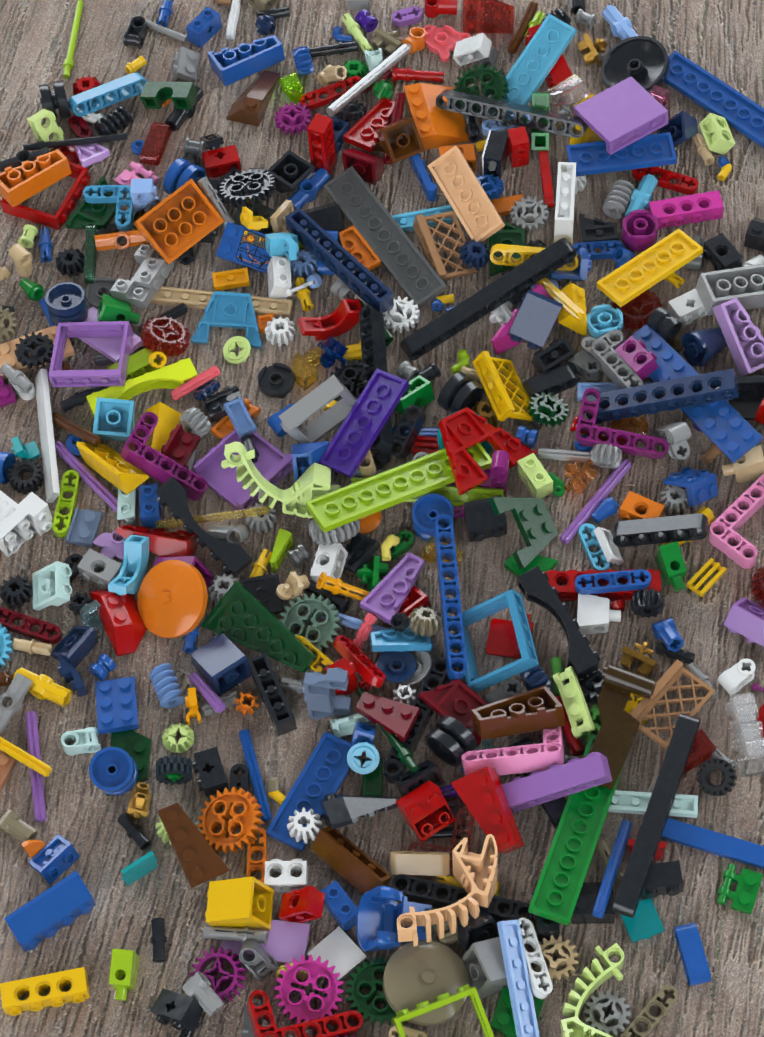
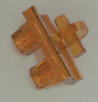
(575, 483)

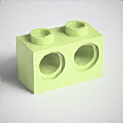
(50, 126)
(717, 133)
(534, 476)

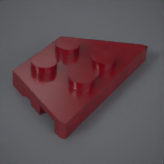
(455, 701)

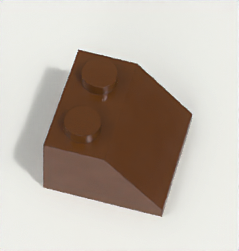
(400, 139)

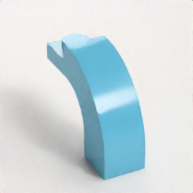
(133, 567)

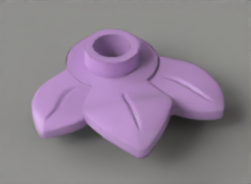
(110, 546)

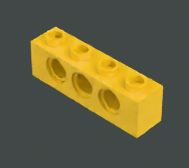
(34, 986)

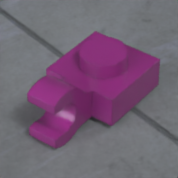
(6, 394)

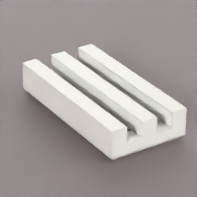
(608, 547)

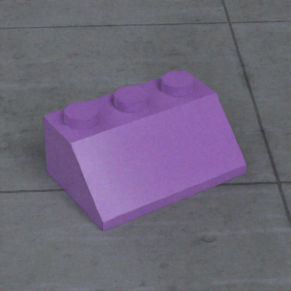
(747, 619)

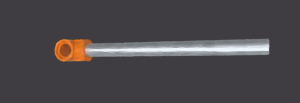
(412, 43)

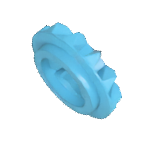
(369, 765)

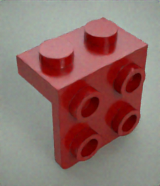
(503, 639)

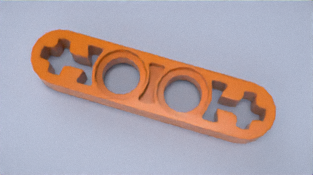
(252, 865)

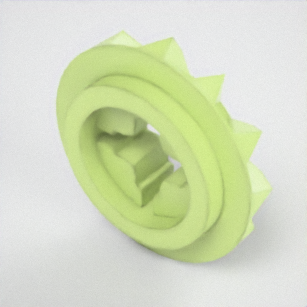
(231, 346)
(184, 743)

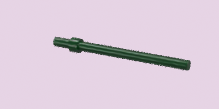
(403, 753)

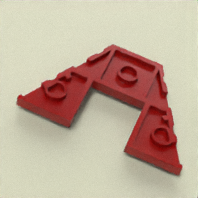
(467, 430)

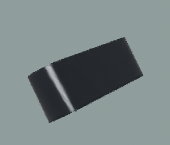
(551, 381)
(405, 423)

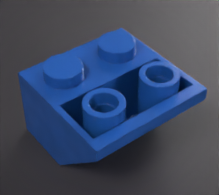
(305, 455)

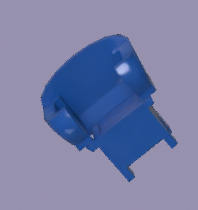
(378, 918)

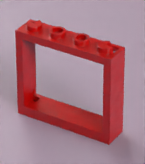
(60, 218)

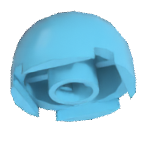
(604, 319)

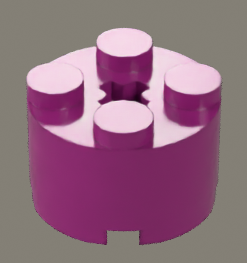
(639, 230)

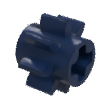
(265, 25)

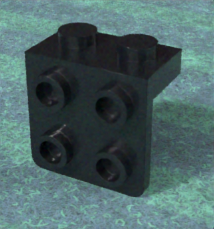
(750, 395)

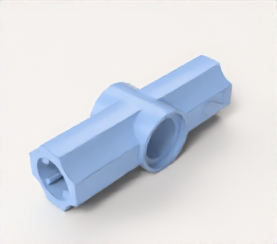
(619, 25)

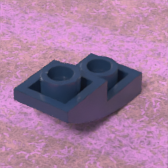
(71, 675)

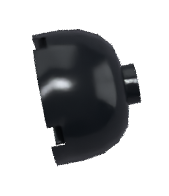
(477, 930)

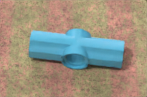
(643, 194)

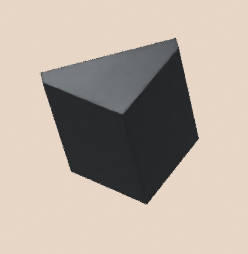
(327, 217)

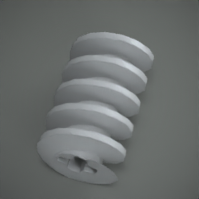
(618, 198)

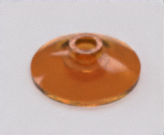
(638, 426)

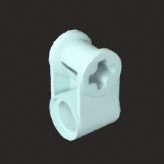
(373, 58)
(82, 741)

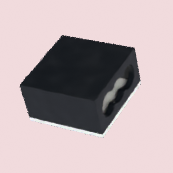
(495, 153)

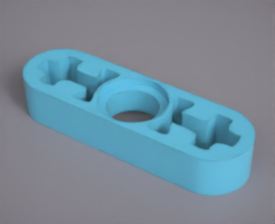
(592, 557)

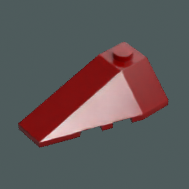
(162, 542)

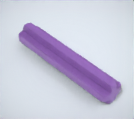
(207, 692)

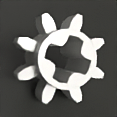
(404, 694)

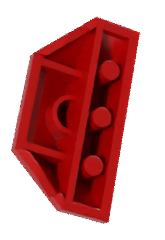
(120, 620)

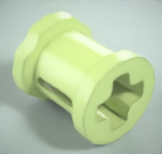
(28, 235)

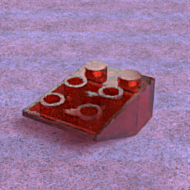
(487, 17)

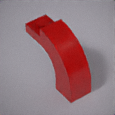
(333, 324)

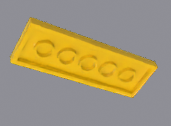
(649, 267)

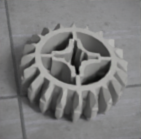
(333, 536)

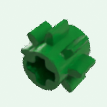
(383, 89)

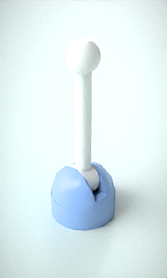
(310, 283)

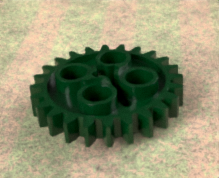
(497, 85)
(366, 979)

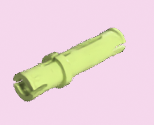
(354, 29)

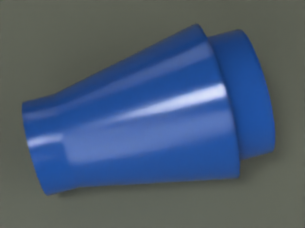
(606, 509)

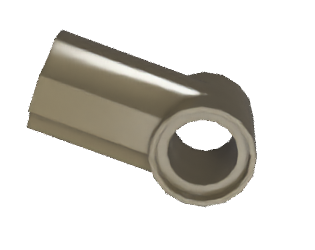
(13, 825)

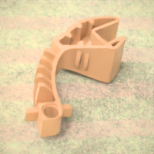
(476, 875)

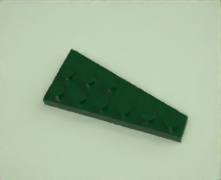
(251, 624)

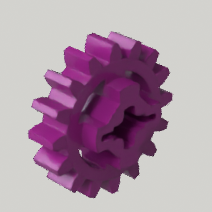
(293, 118)

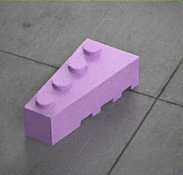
(741, 336)

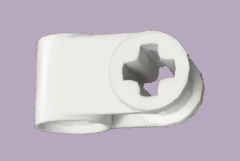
(735, 678)

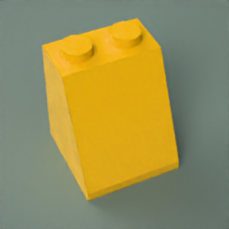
(240, 904)

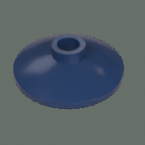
(393, 659)

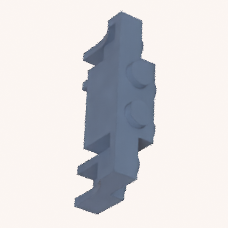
(321, 696)

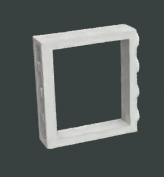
(565, 201)

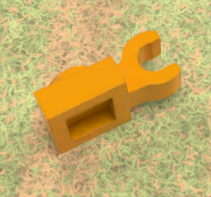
(192, 703)

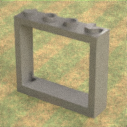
(312, 404)

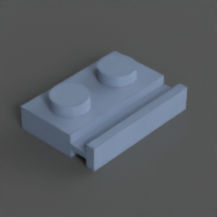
(84, 527)

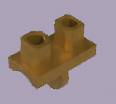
(587, 44)
(630, 655)
(139, 801)

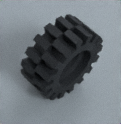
(22, 467)
(725, 786)

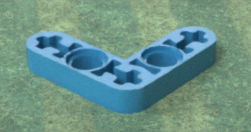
(117, 197)

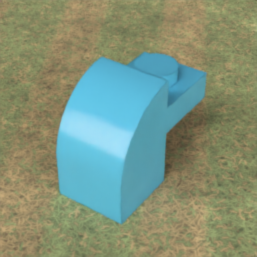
(282, 244)

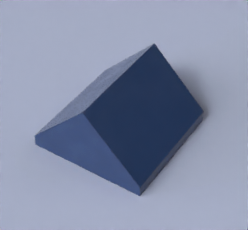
(76, 645)

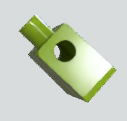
(123, 963)

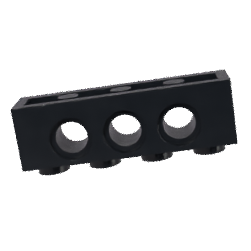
(272, 694)

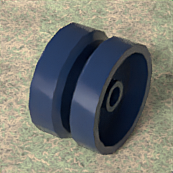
(66, 303)

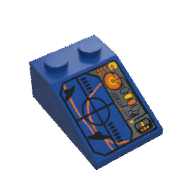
(244, 248)

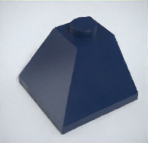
(681, 127)

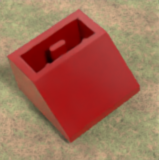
(425, 810)

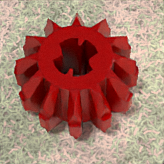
(84, 84)

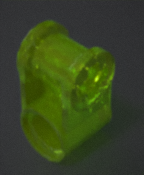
(292, 87)

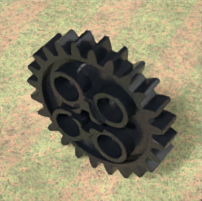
(247, 187)
(351, 370)

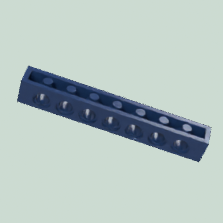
(339, 261)
(669, 390)

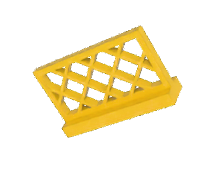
(496, 390)

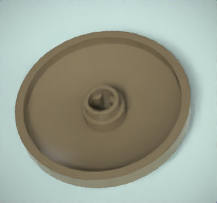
(421, 975)

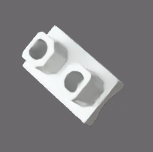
(502, 314)

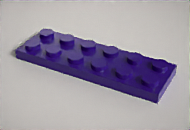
(364, 423)

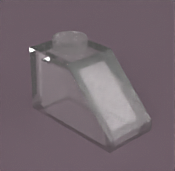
(568, 91)

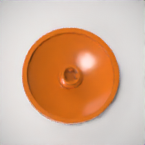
(172, 599)

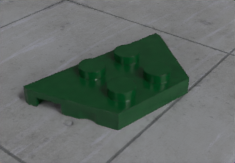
(93, 214)
(507, 235)
(137, 747)

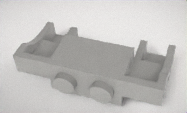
(146, 280)

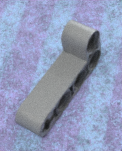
(609, 355)

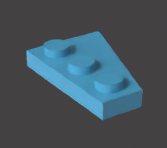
(399, 641)

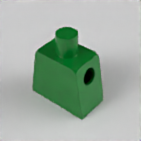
(113, 309)
(671, 565)

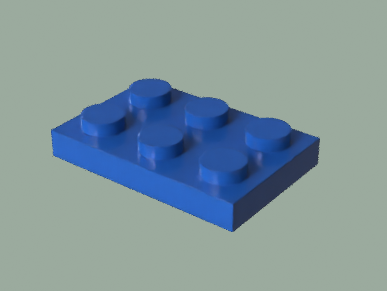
(116, 705)

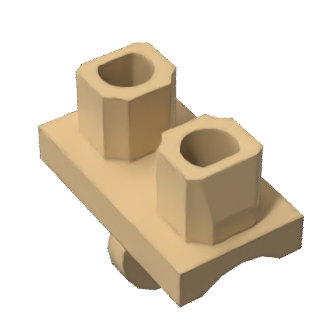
(293, 587)

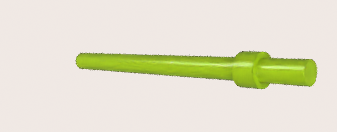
(68, 62)

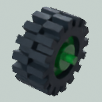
(173, 770)

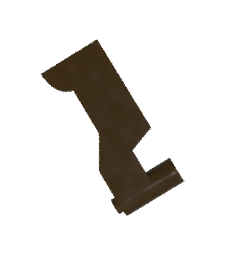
(617, 725)

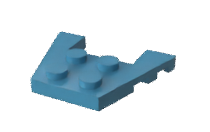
(229, 311)

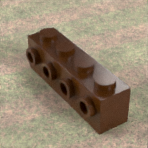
(349, 860)

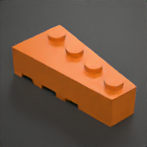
(33, 176)

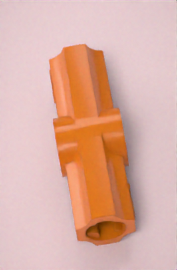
(110, 241)

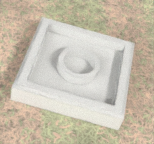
(340, 952)

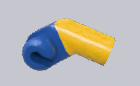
(725, 167)
(440, 301)

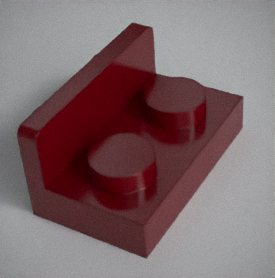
(180, 445)

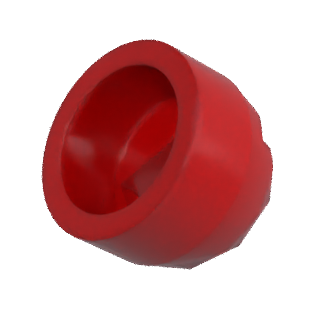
(618, 605)

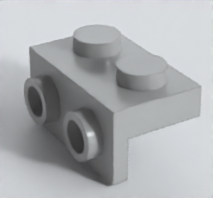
(185, 65)

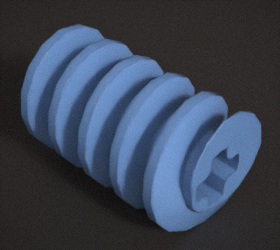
(166, 686)

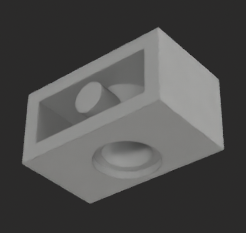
(94, 562)

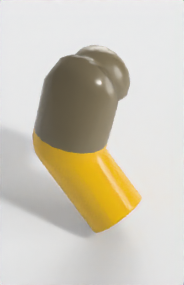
(273, 789)

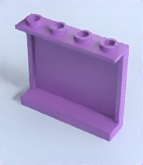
(622, 114)
(271, 464)

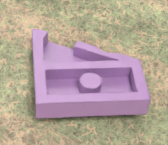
(91, 153)

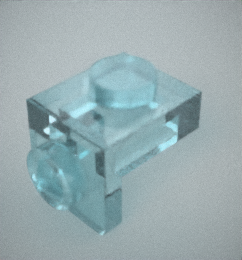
(90, 616)

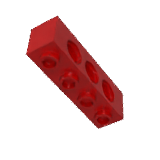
(322, 143)

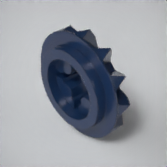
(206, 390)

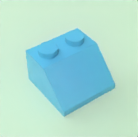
(114, 419)

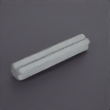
(563, 455)

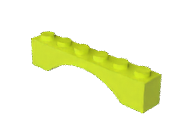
(166, 377)

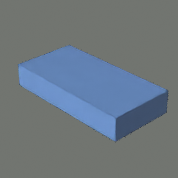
(240, 417)

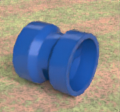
(527, 436)
(102, 667)

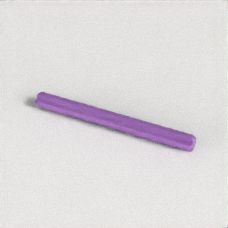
(86, 475)
(595, 501)
(36, 778)

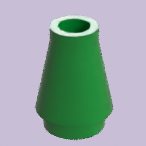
(32, 289)

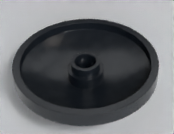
(638, 58)

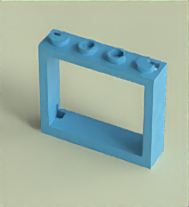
(527, 649)

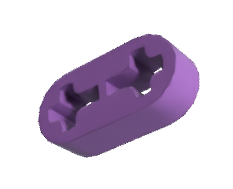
(407, 16)

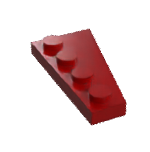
(364, 132)

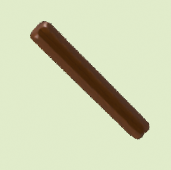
(522, 27)
(76, 429)

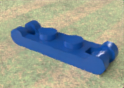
(424, 178)

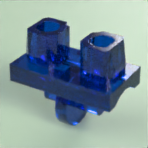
(333, 350)

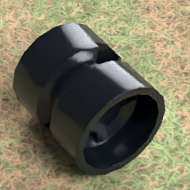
(664, 323)

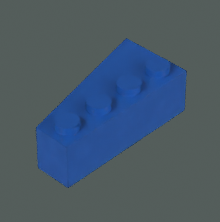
(247, 59)

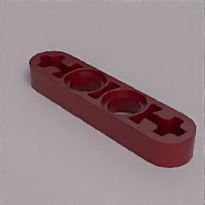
(28, 622)

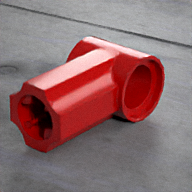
(435, 7)

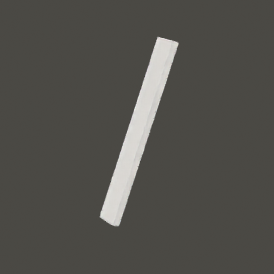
(47, 436)

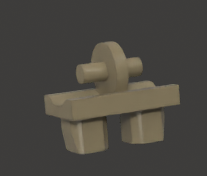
(388, 40)

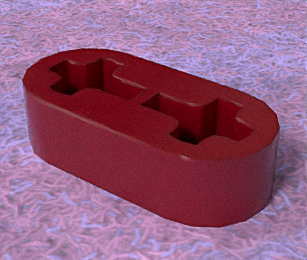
(83, 127)

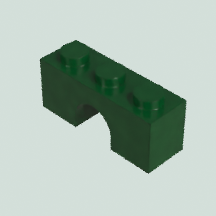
(156, 93)

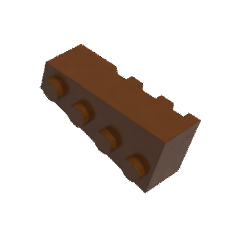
(519, 714)
(192, 850)

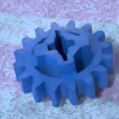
(492, 185)

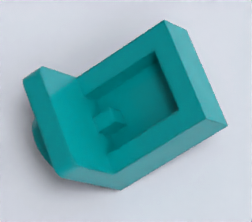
(25, 451)

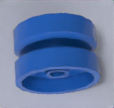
(179, 173)
(426, 511)
(101, 771)

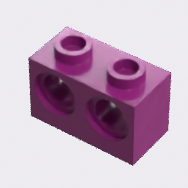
(637, 357)

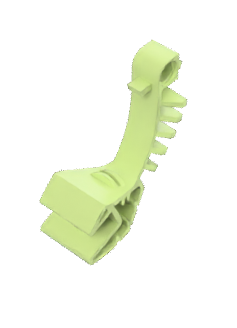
(312, 483)
(585, 987)

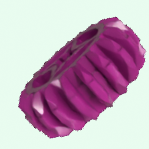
(219, 967)

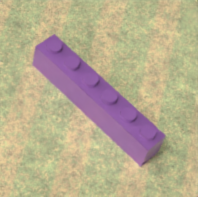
(557, 781)

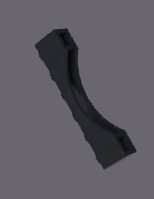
(230, 554)
(537, 590)

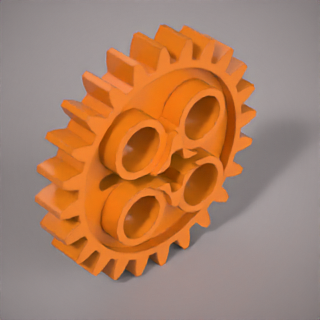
(230, 820)

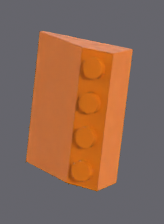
(434, 125)
(179, 221)

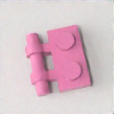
(126, 176)

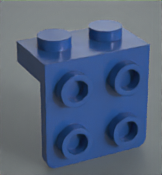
(580, 272)
(699, 484)

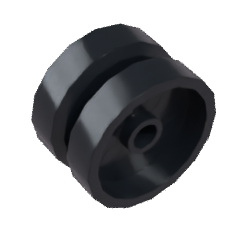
(55, 100)
(460, 393)
(450, 740)

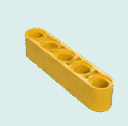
(525, 252)

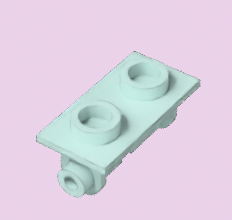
(126, 506)
(345, 725)

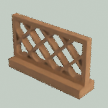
(430, 246)
(665, 684)

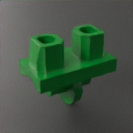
(372, 573)

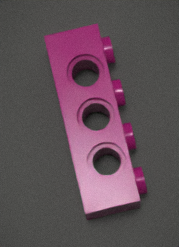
(687, 209)

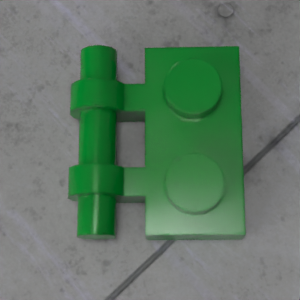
(746, 890)

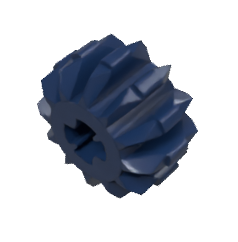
(474, 254)
(535, 678)

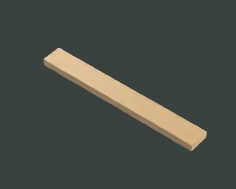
(200, 299)

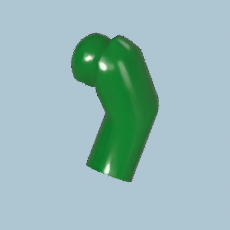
(558, 485)

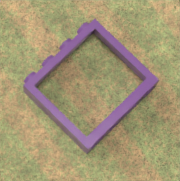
(90, 378)

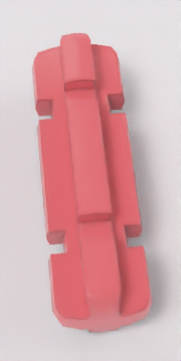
(365, 630)

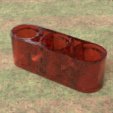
(155, 143)

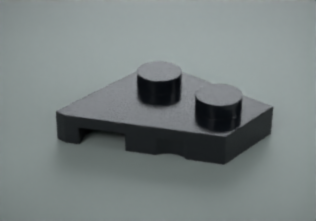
(597, 229)

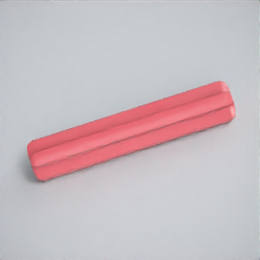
(195, 383)

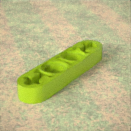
(66, 503)

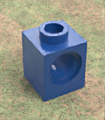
(362, 733)

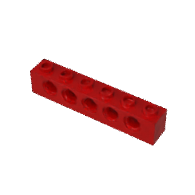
(568, 577)

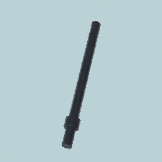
(72, 142)

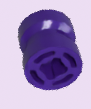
(365, 20)

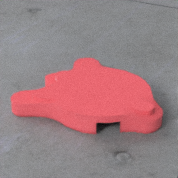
(443, 40)

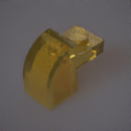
(304, 368)

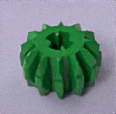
(356, 68)

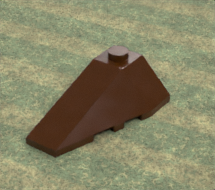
(254, 100)

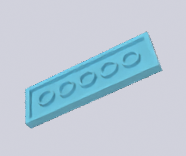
(538, 59)

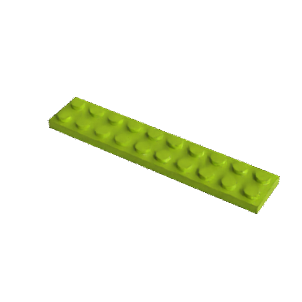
(388, 489)

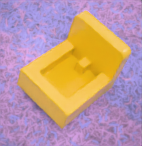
(252, 222)

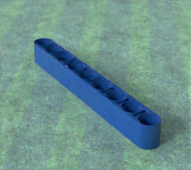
(450, 605)

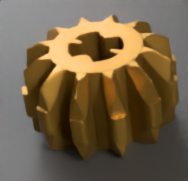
(486, 410)

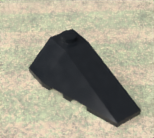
(345, 809)

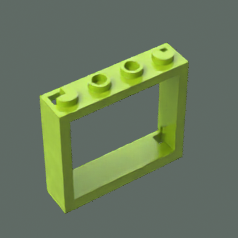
(444, 999)

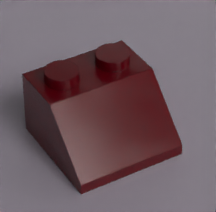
(366, 165)

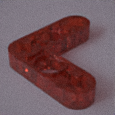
(470, 823)

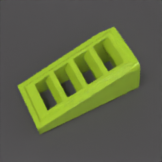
(283, 543)

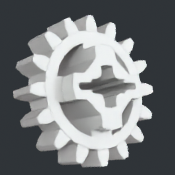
(402, 315)

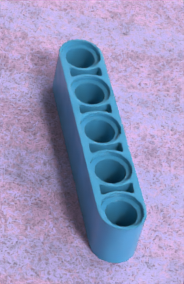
(100, 94)

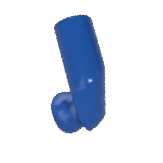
(338, 35)

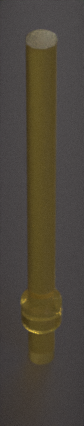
(214, 517)

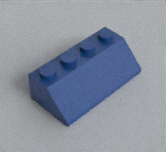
(50, 912)

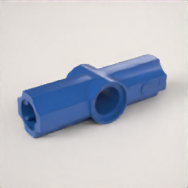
(309, 188)

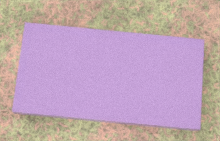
(108, 346)
(284, 943)

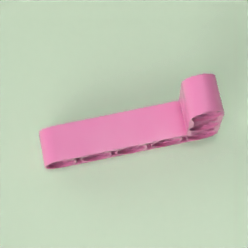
(728, 529)
(519, 758)

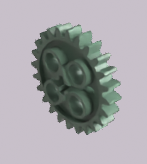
(326, 629)

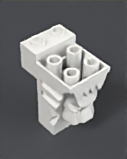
(21, 521)

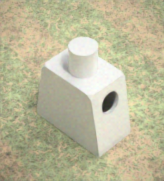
(594, 614)

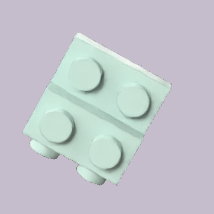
(51, 585)

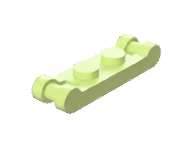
(574, 702)

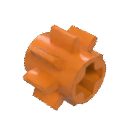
(245, 708)

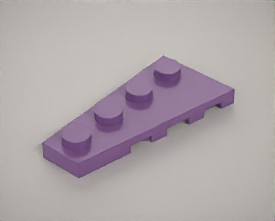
(394, 588)

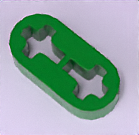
(403, 546)

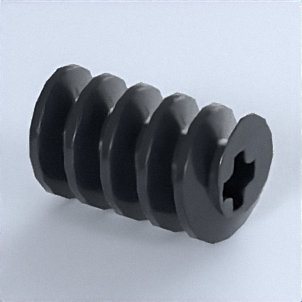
(112, 121)

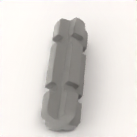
(207, 709)

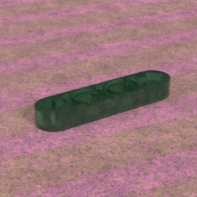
(90, 255)

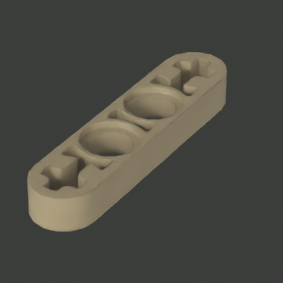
(651, 1021)

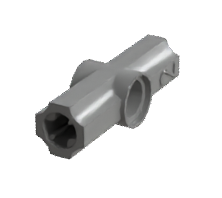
(16, 692)

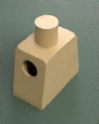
(748, 467)

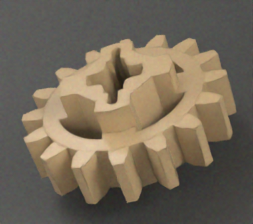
(563, 961)

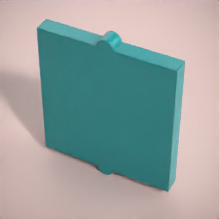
(139, 868)
(644, 923)

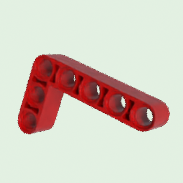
(299, 1030)

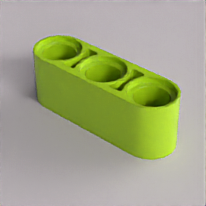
(138, 364)

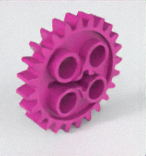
(315, 971)

